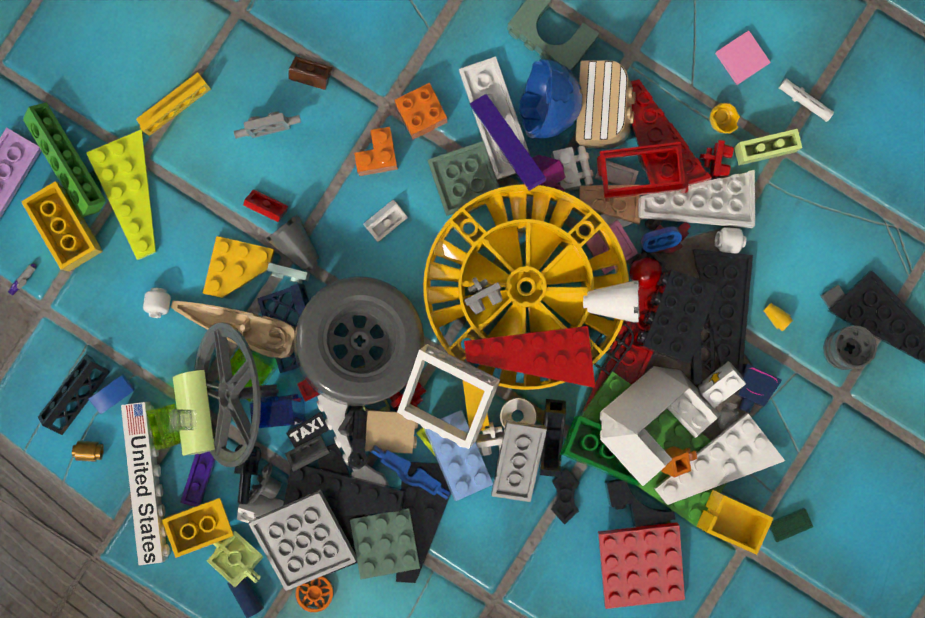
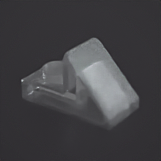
(182, 420)

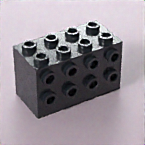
(676, 316)

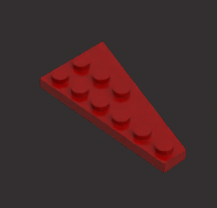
(653, 128)
(547, 354)

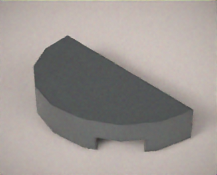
(347, 425)

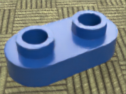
(661, 239)

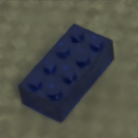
(280, 411)

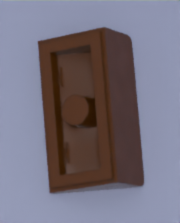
(310, 72)

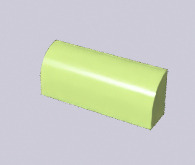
(192, 395)

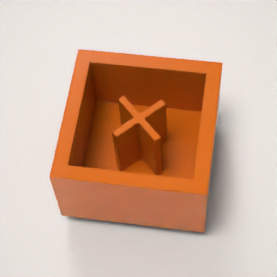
(421, 111)

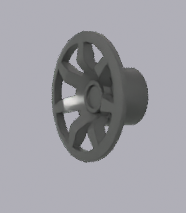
(267, 487)

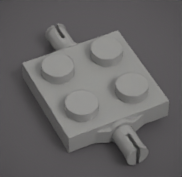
(267, 125)

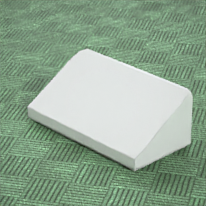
(385, 220)

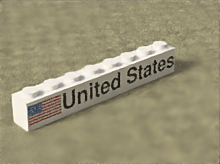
(144, 485)

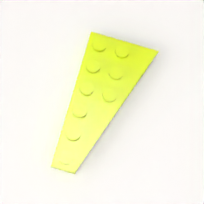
(125, 182)

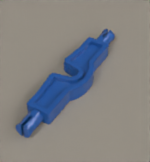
(401, 467)

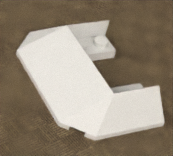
(639, 405)

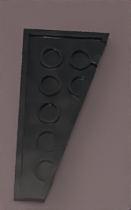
(344, 493)

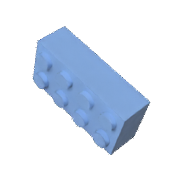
(461, 466)

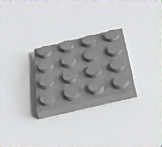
(303, 540)

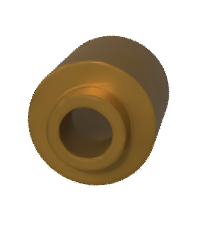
(87, 451)

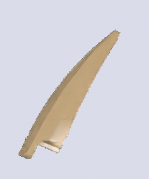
(262, 334)

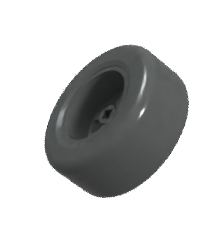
(338, 304)

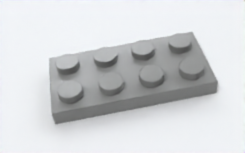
(518, 461)

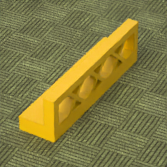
(173, 104)

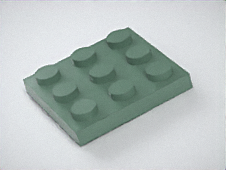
(462, 176)
(384, 543)

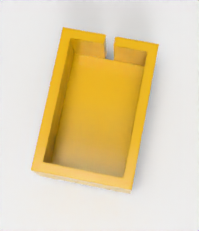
(735, 522)

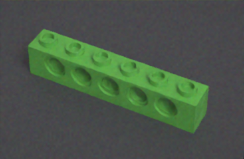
(64, 159)

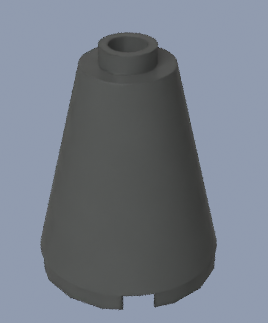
(295, 243)

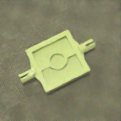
(235, 559)

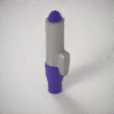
(21, 281)

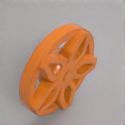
(314, 594)

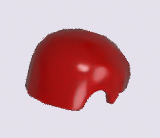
(646, 272)

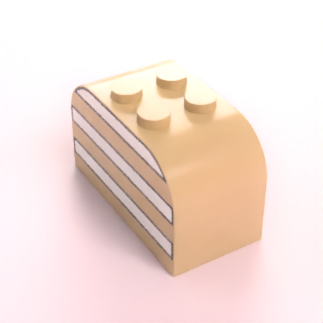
(605, 105)

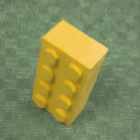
(61, 227)

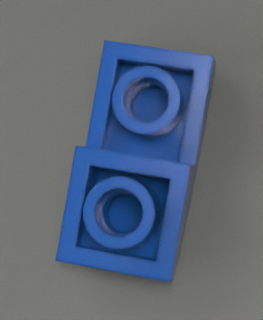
(111, 394)

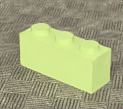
(768, 147)

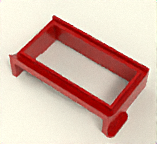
(681, 185)

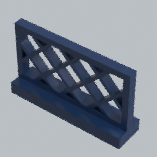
(300, 300)

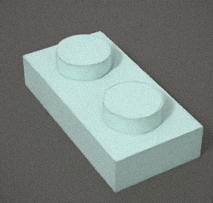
(280, 271)

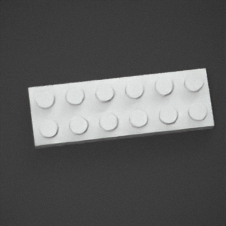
(487, 79)

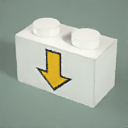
(721, 384)

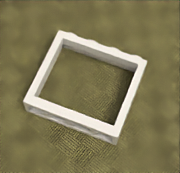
(461, 370)

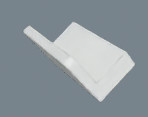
(259, 507)

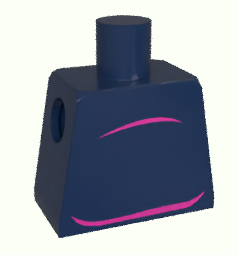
(758, 387)

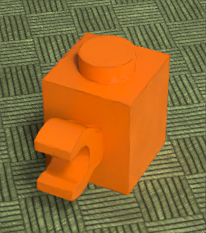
(680, 461)

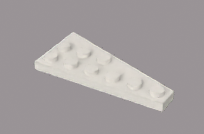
(713, 202)
(729, 456)

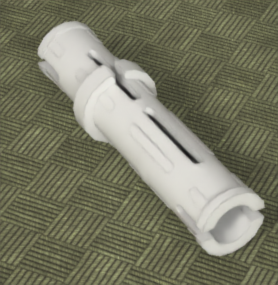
(798, 94)

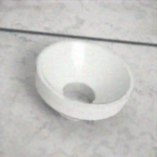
(518, 404)

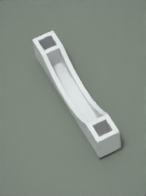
(335, 415)

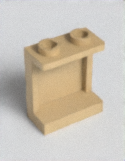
(389, 432)

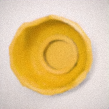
(724, 118)

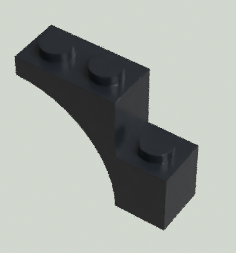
(554, 420)
(620, 495)

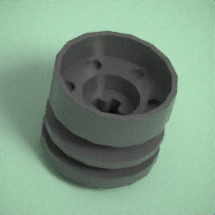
(860, 345)

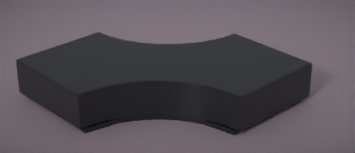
(565, 487)

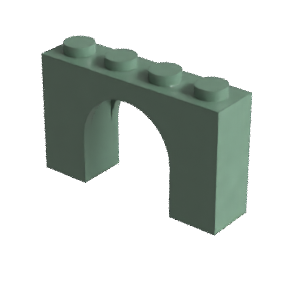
(524, 27)

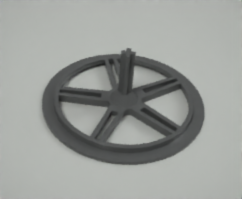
(231, 391)

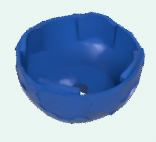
(550, 100)

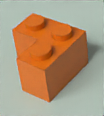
(382, 156)

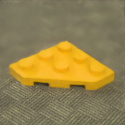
(235, 265)

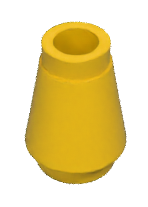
(778, 316)

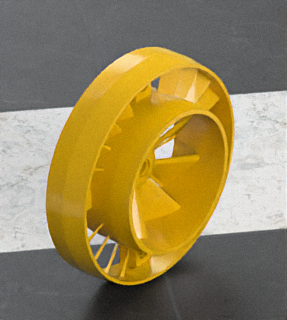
(541, 241)

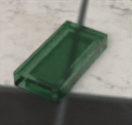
(790, 525)

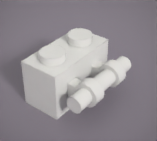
(569, 161)

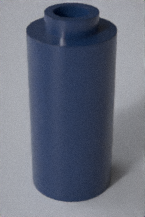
(246, 598)

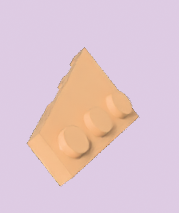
(621, 208)

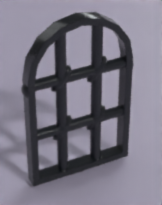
(612, 355)

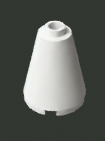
(615, 301)

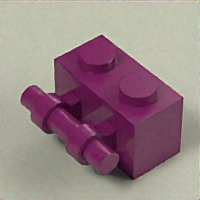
(552, 170)

